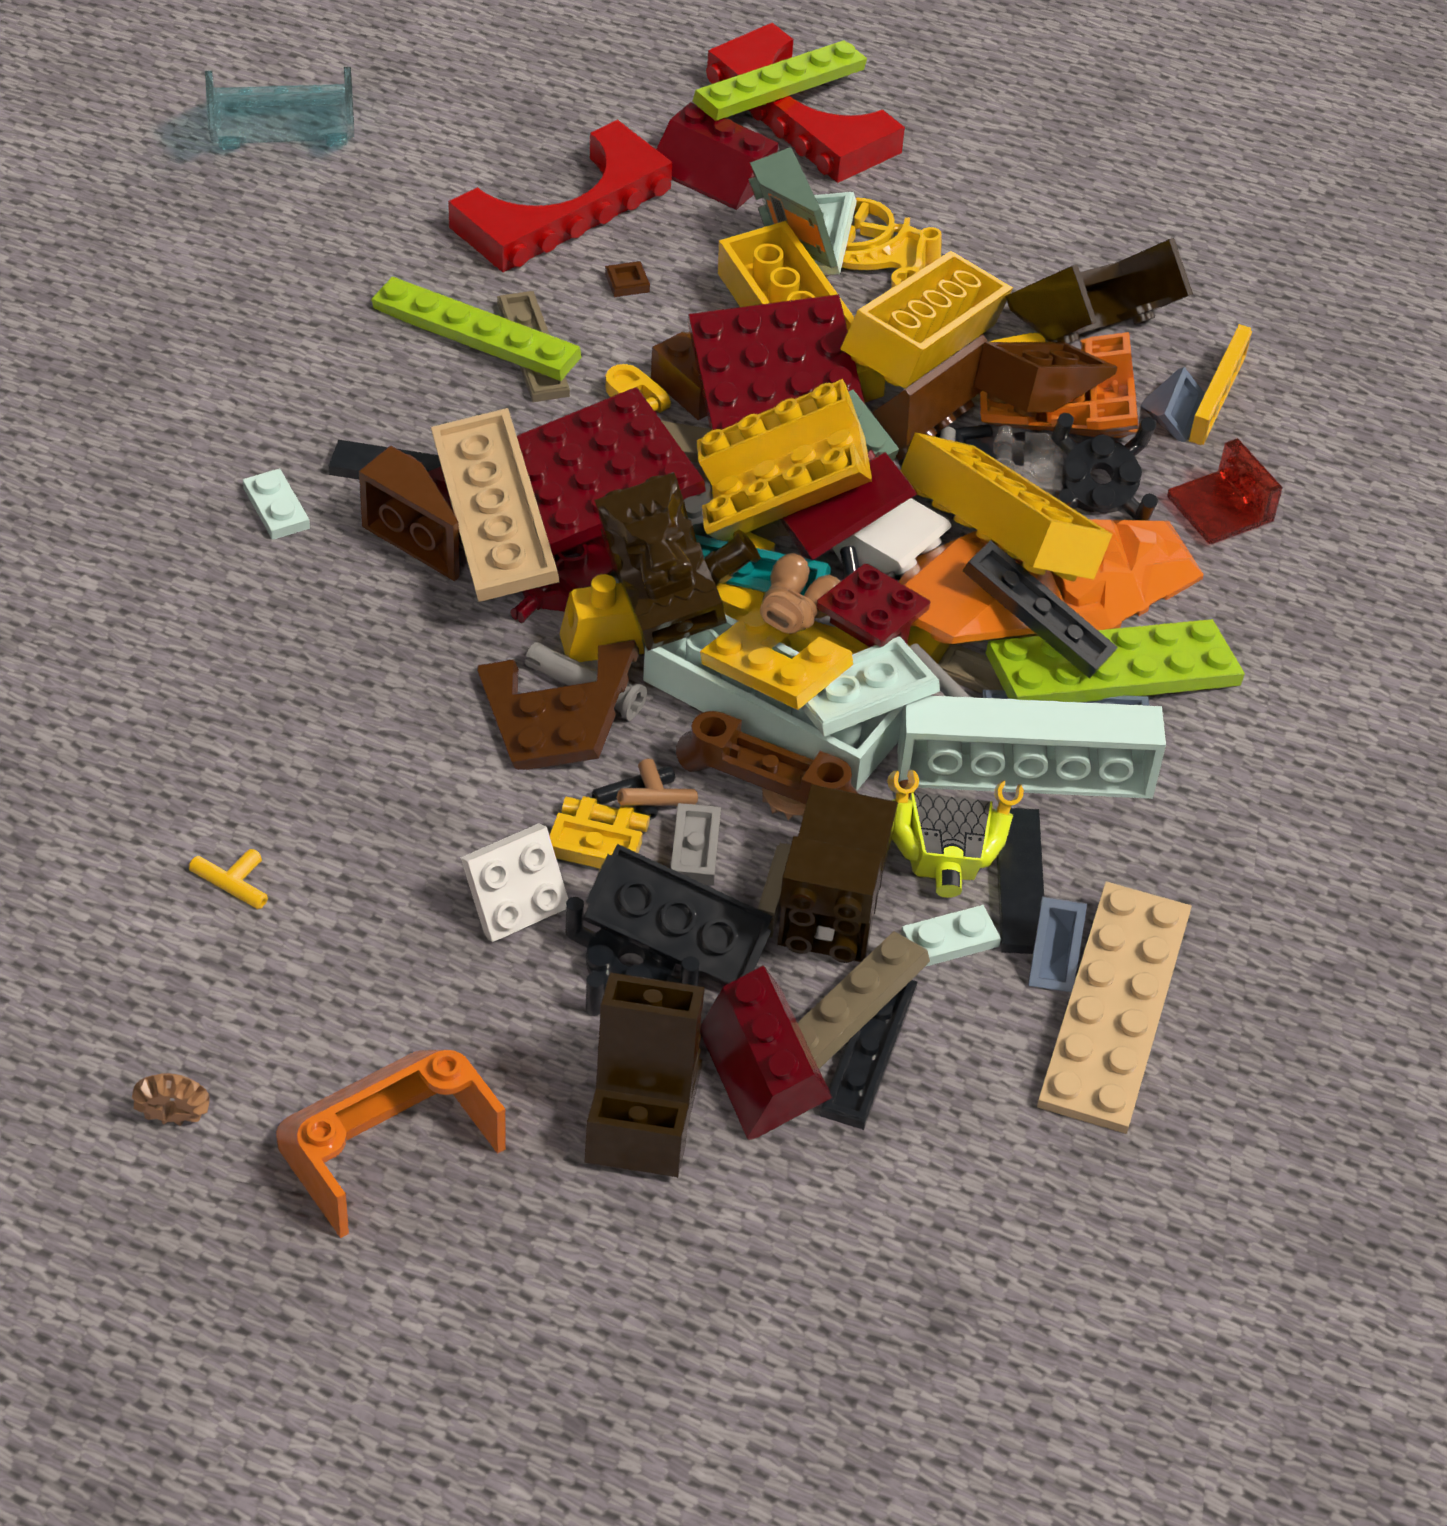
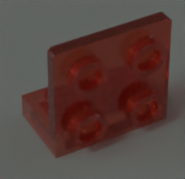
(1229, 500)

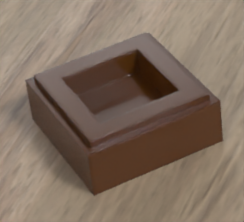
(627, 279)

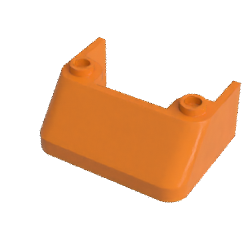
(322, 1129)

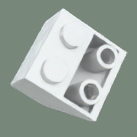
(897, 538)

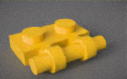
(587, 841)

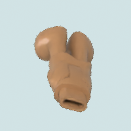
(784, 605)

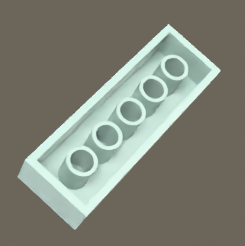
(679, 672)
(1032, 744)

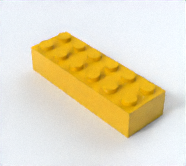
(776, 267)
(925, 319)
(1005, 508)

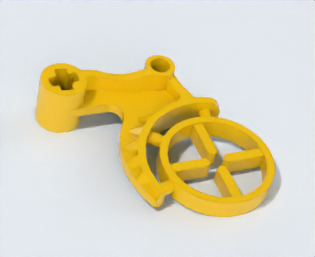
(907, 251)

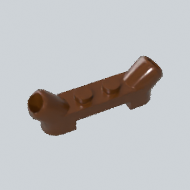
(720, 744)

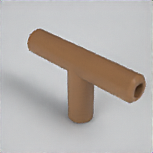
(654, 793)

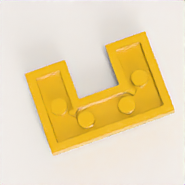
(747, 656)

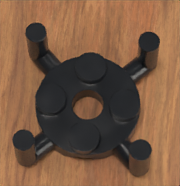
(1114, 458)
(604, 954)

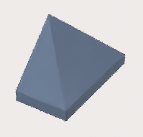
(1175, 403)
(1057, 944)

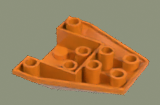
(959, 606)

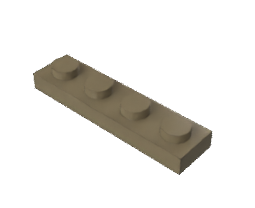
(861, 995)

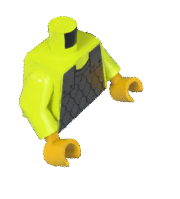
(947, 834)

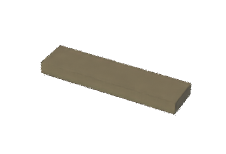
(525, 310)

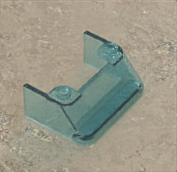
(280, 113)

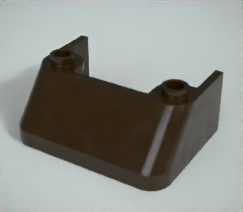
(1095, 298)

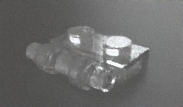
(1040, 458)

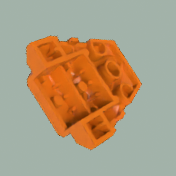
(1104, 409)
(1138, 568)

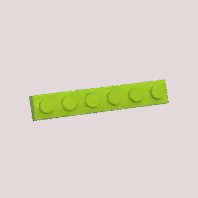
(779, 80)
(477, 328)

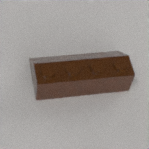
(933, 398)

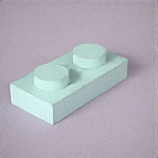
(276, 504)
(954, 934)

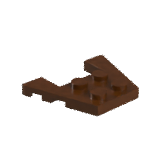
(558, 722)

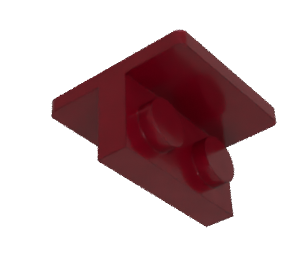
(873, 606)

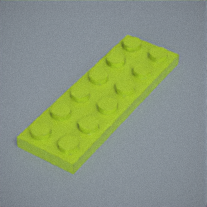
(1145, 663)

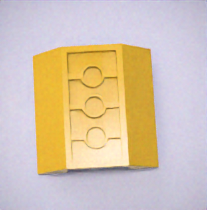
(783, 460)

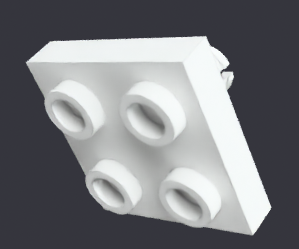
(515, 882)

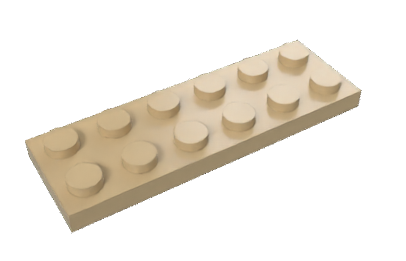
(494, 505)
(1114, 1008)

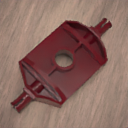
(572, 574)

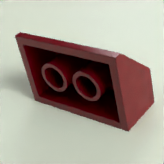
(713, 154)
(839, 517)
(761, 1054)

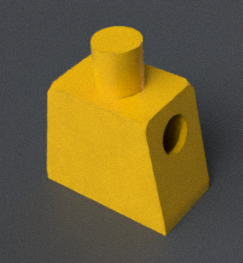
(597, 618)

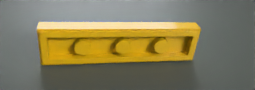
(1220, 385)

